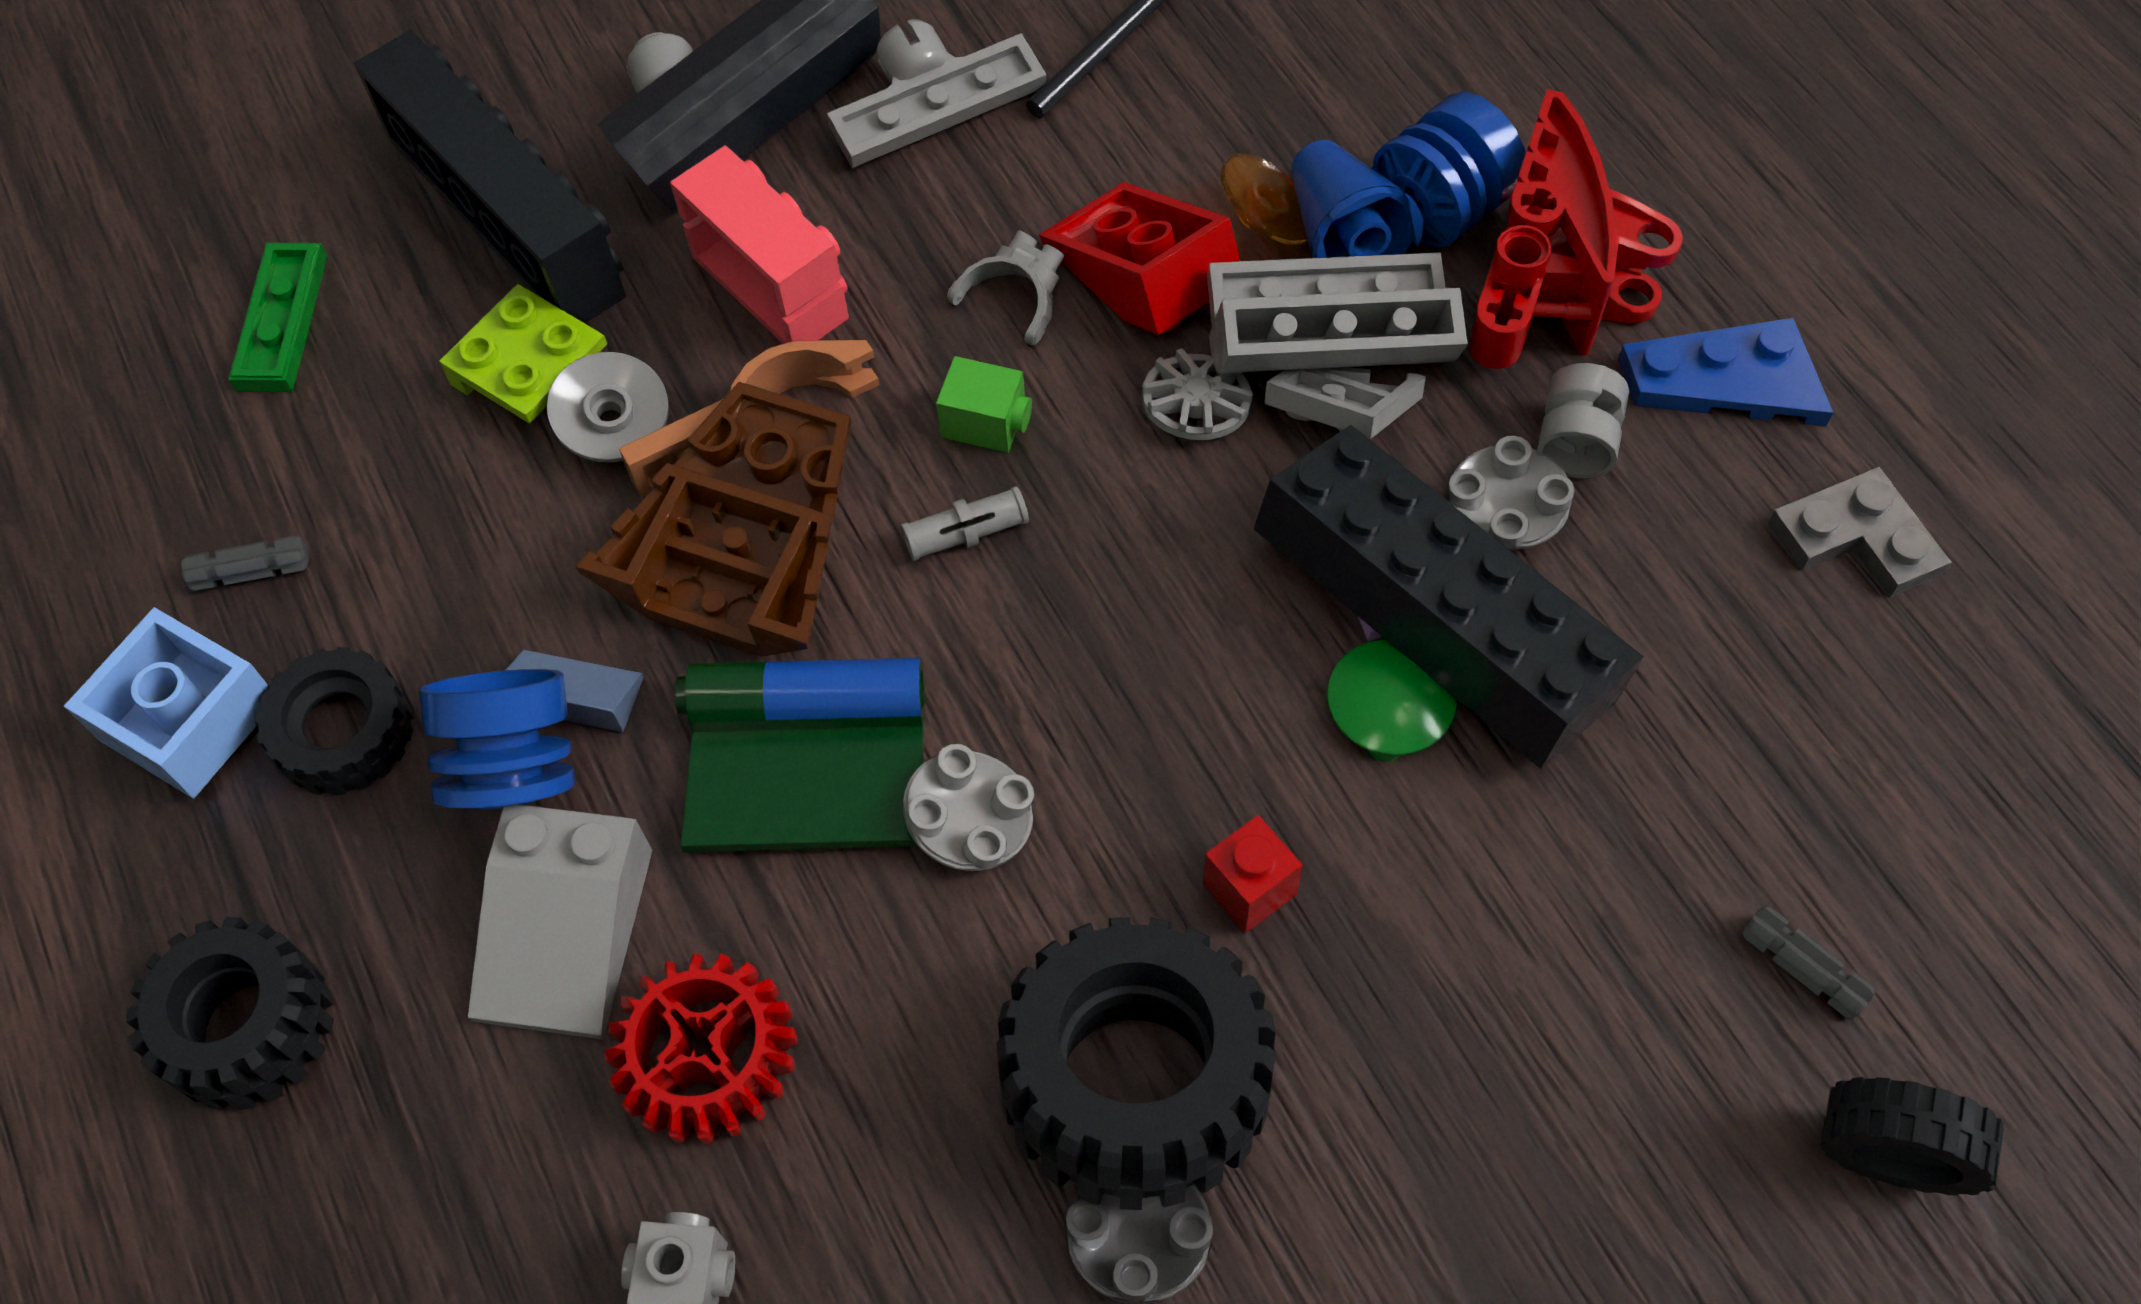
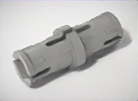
(1005, 511)

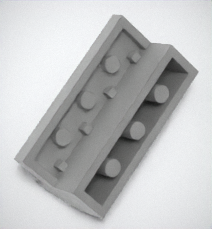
(1333, 313)

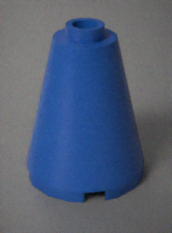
(1350, 205)

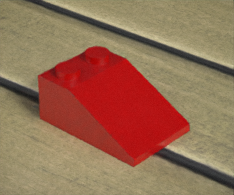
(1144, 253)

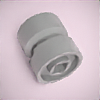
(1584, 419)

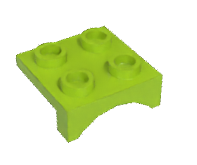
(519, 352)

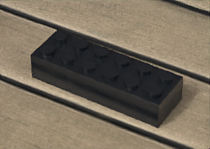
(493, 177)
(1446, 594)

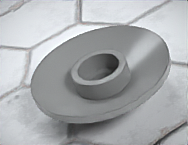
(603, 384)

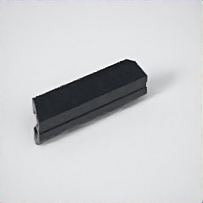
(742, 86)

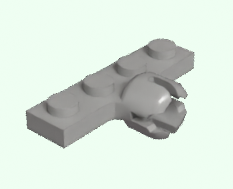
(931, 90)

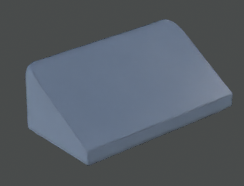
(594, 692)

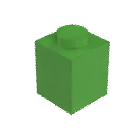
(983, 404)

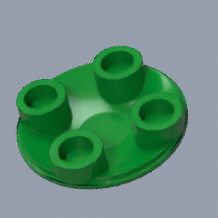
(1387, 702)

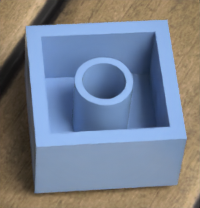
(171, 702)

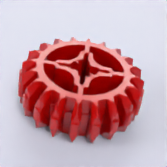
(680, 1067)

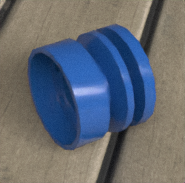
(1454, 164)
(498, 739)

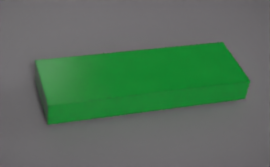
(278, 317)

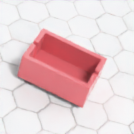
(761, 247)

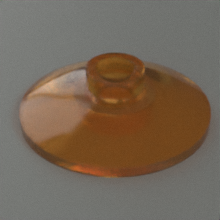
(1263, 198)

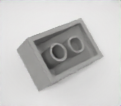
(556, 919)

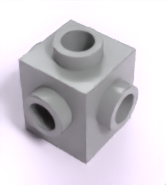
(678, 1262)

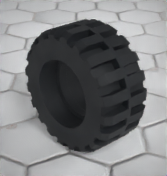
(1123, 1145)

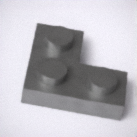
(1867, 517)

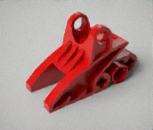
(1567, 245)

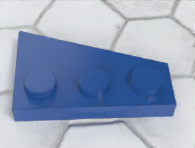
(1737, 368)

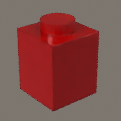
(1251, 873)

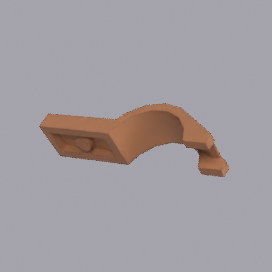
(777, 369)

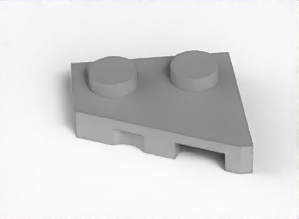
(1343, 397)

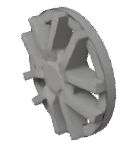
(1195, 396)

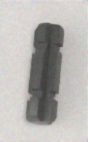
(244, 563)
(1809, 962)

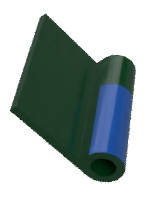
(800, 753)

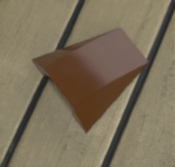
(734, 527)

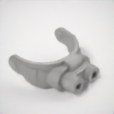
(1022, 260)

